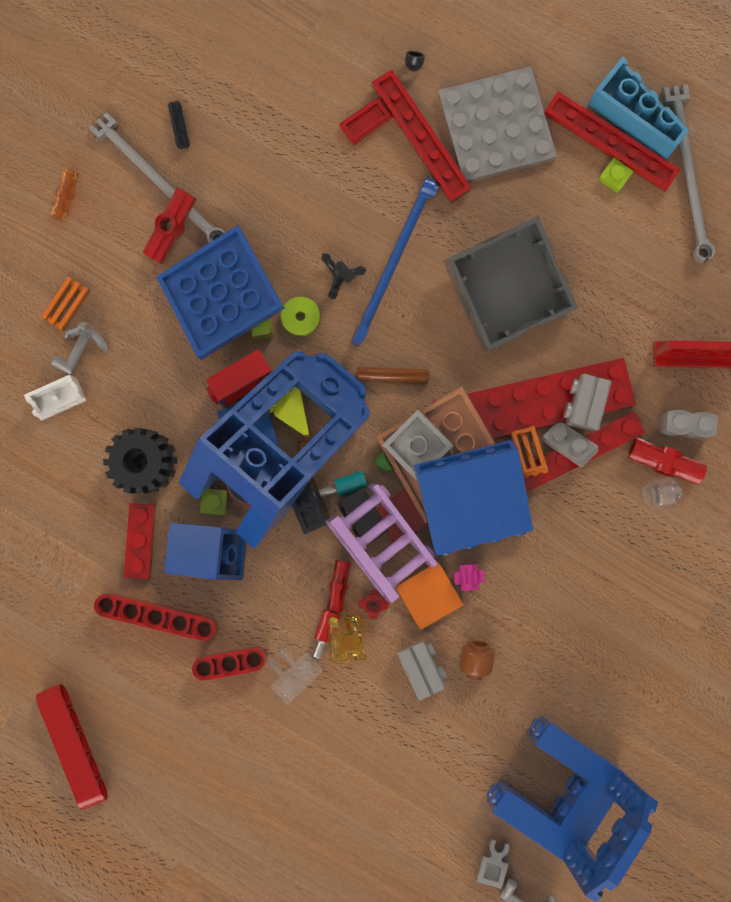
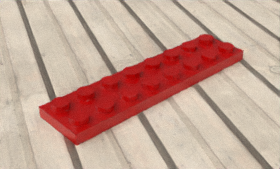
(544, 399)

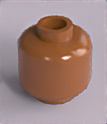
(477, 659)

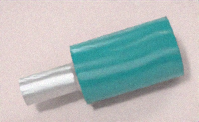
(345, 485)

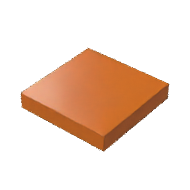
(429, 596)

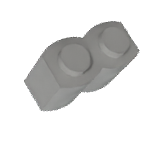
(693, 426)

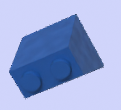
(205, 552)

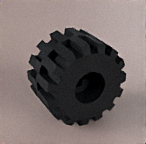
(126, 465)

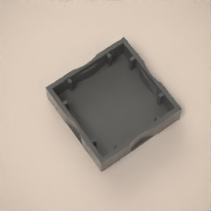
(510, 284)

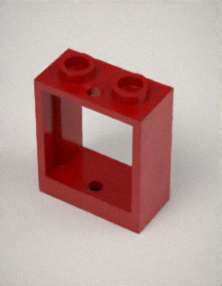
(237, 379)

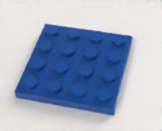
(220, 292)

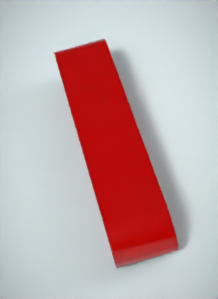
(144, 619)
(71, 746)

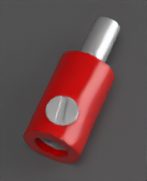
(322, 631)

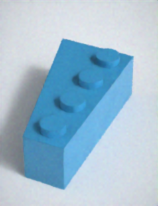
(637, 110)

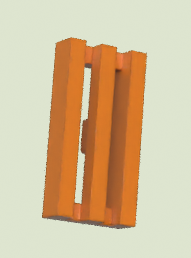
(58, 298)
(533, 470)

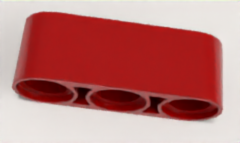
(218, 668)

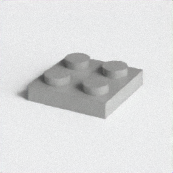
(417, 442)

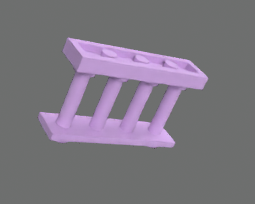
(357, 546)

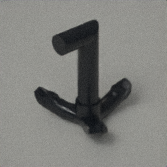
(340, 273)

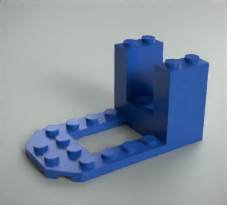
(257, 466)
(580, 811)

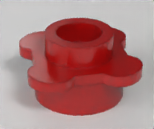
(381, 604)

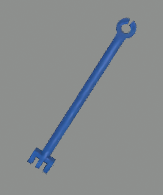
(427, 190)

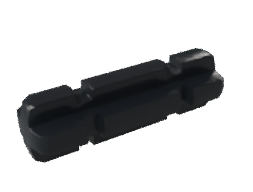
(178, 125)

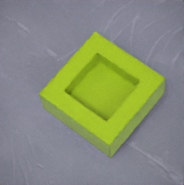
(615, 175)
(214, 502)

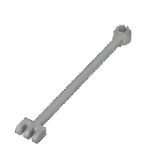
(107, 130)
(702, 241)

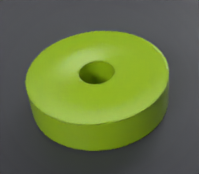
(306, 326)

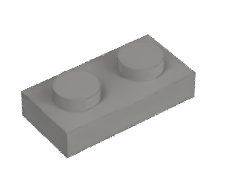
(570, 444)

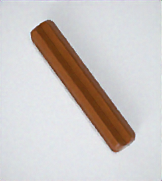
(393, 375)

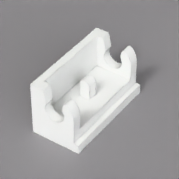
(55, 397)

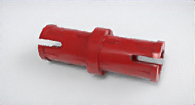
(338, 586)

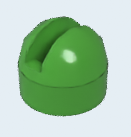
(384, 463)

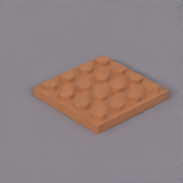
(458, 422)

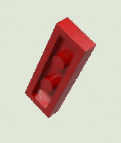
(139, 541)

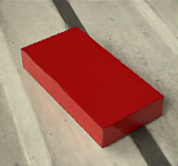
(365, 121)

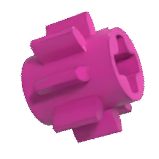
(469, 577)

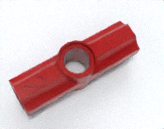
(161, 238)
(667, 461)

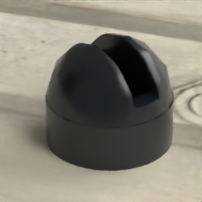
(414, 60)

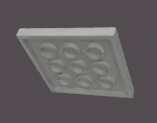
(497, 124)

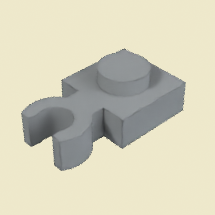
(492, 866)

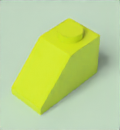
(292, 412)

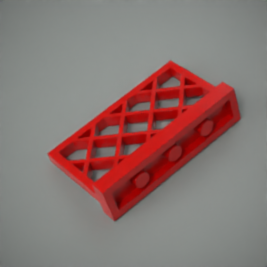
(692, 354)

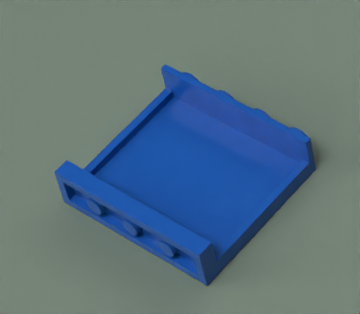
(474, 497)

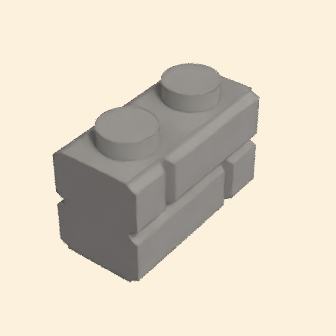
(587, 402)
(421, 669)

